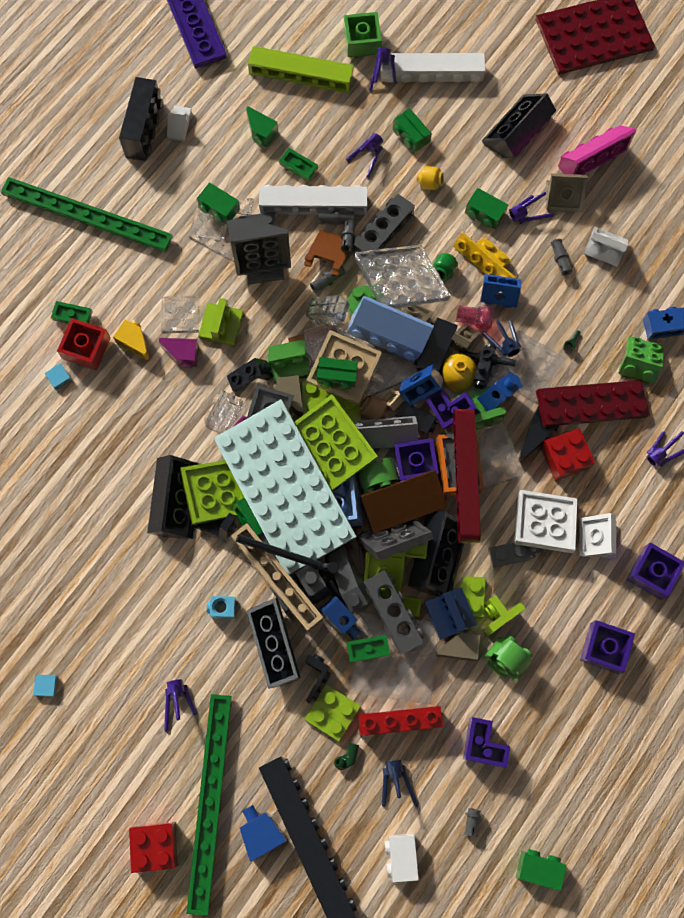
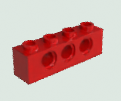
(400, 721)

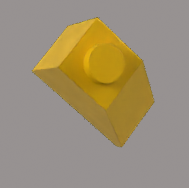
(132, 338)

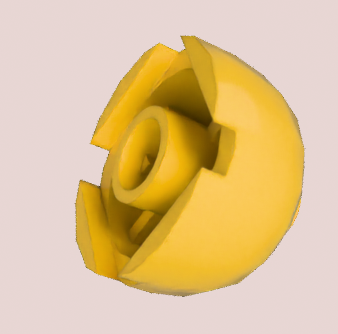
(458, 372)

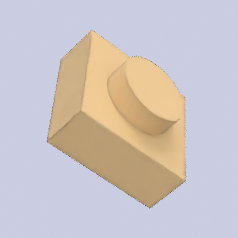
(393, 399)

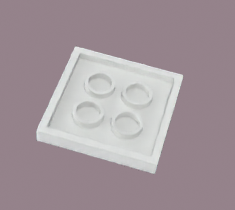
(546, 521)

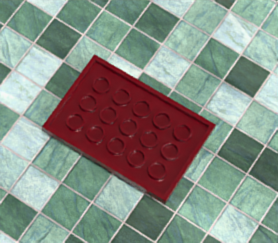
(594, 33)

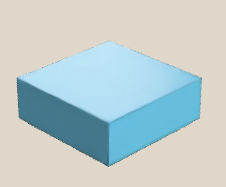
(57, 376)
(45, 685)

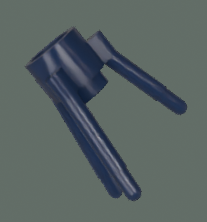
(510, 346)
(394, 770)

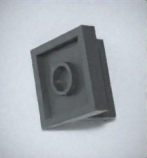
(265, 397)

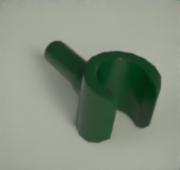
(571, 342)

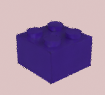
(415, 458)
(655, 571)
(607, 647)

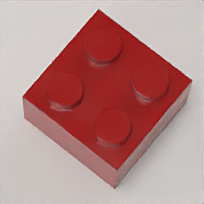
(83, 344)
(567, 454)
(153, 847)

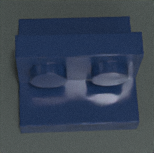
(450, 613)

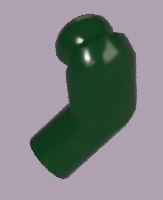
(347, 760)

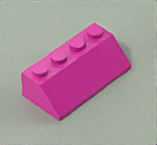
(597, 151)

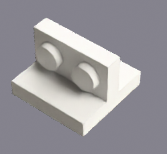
(606, 246)
(598, 536)

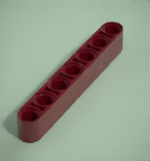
(466, 476)

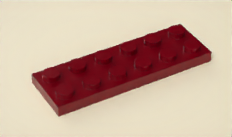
(592, 403)

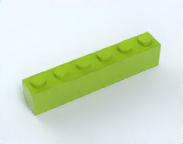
(300, 69)

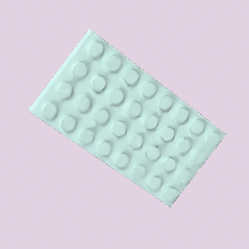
(284, 485)

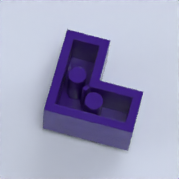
(443, 407)
(478, 745)

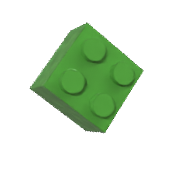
(362, 34)

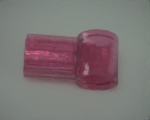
(480, 317)

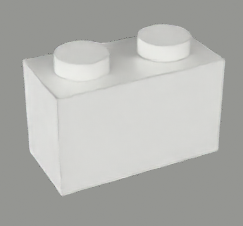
(402, 858)

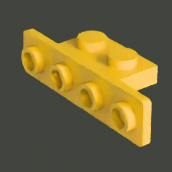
(484, 255)

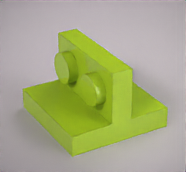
(221, 323)
(497, 611)

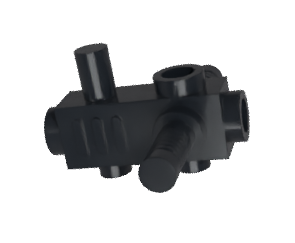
(486, 360)

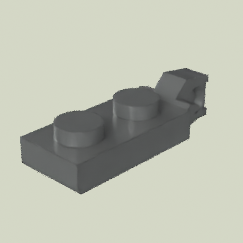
(511, 554)

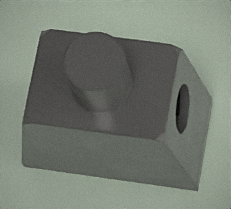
(312, 584)

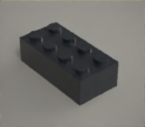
(141, 119)

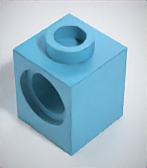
(229, 613)

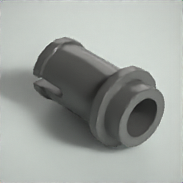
(472, 822)

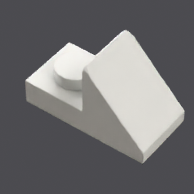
(178, 123)

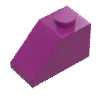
(182, 351)

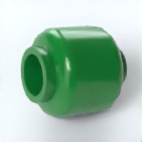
(445, 265)

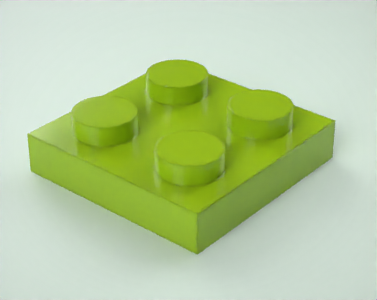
(332, 712)

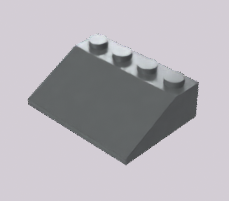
(258, 246)

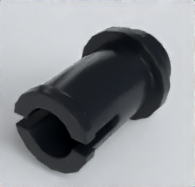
(333, 587)

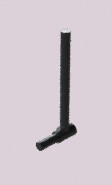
(324, 568)

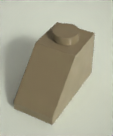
(291, 386)
(463, 647)

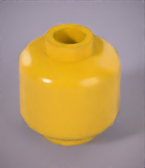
(430, 178)

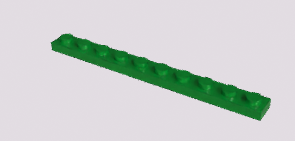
(87, 214)
(209, 805)

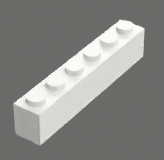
(435, 67)
(312, 199)

